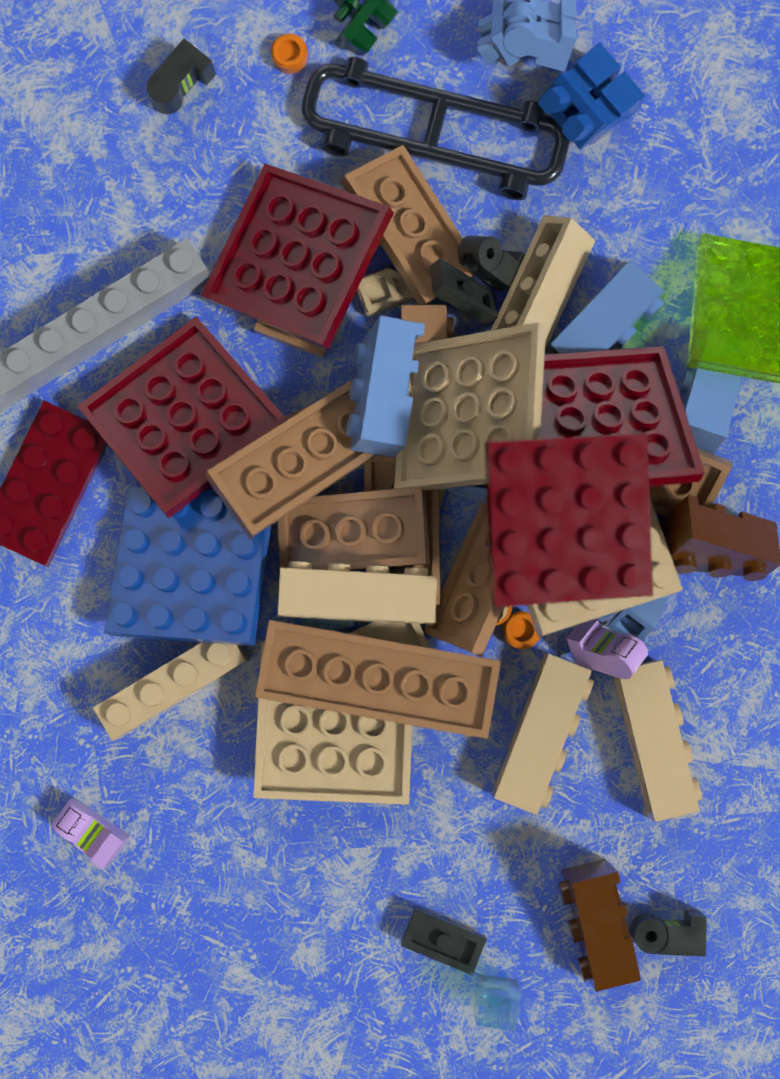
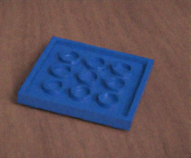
(186, 573)

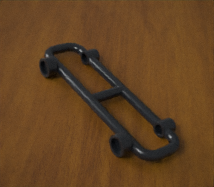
(339, 135)

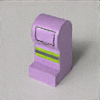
(606, 650)
(90, 832)

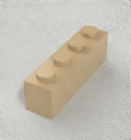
(546, 275)
(357, 595)
(168, 686)
(541, 734)
(657, 743)

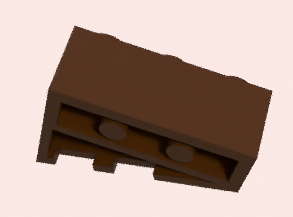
(719, 542)
(599, 925)

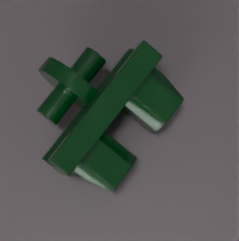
(355, 33)

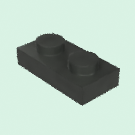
(463, 292)
(443, 941)

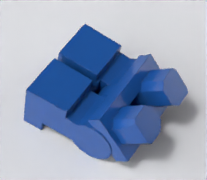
(591, 97)

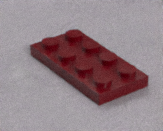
(47, 482)

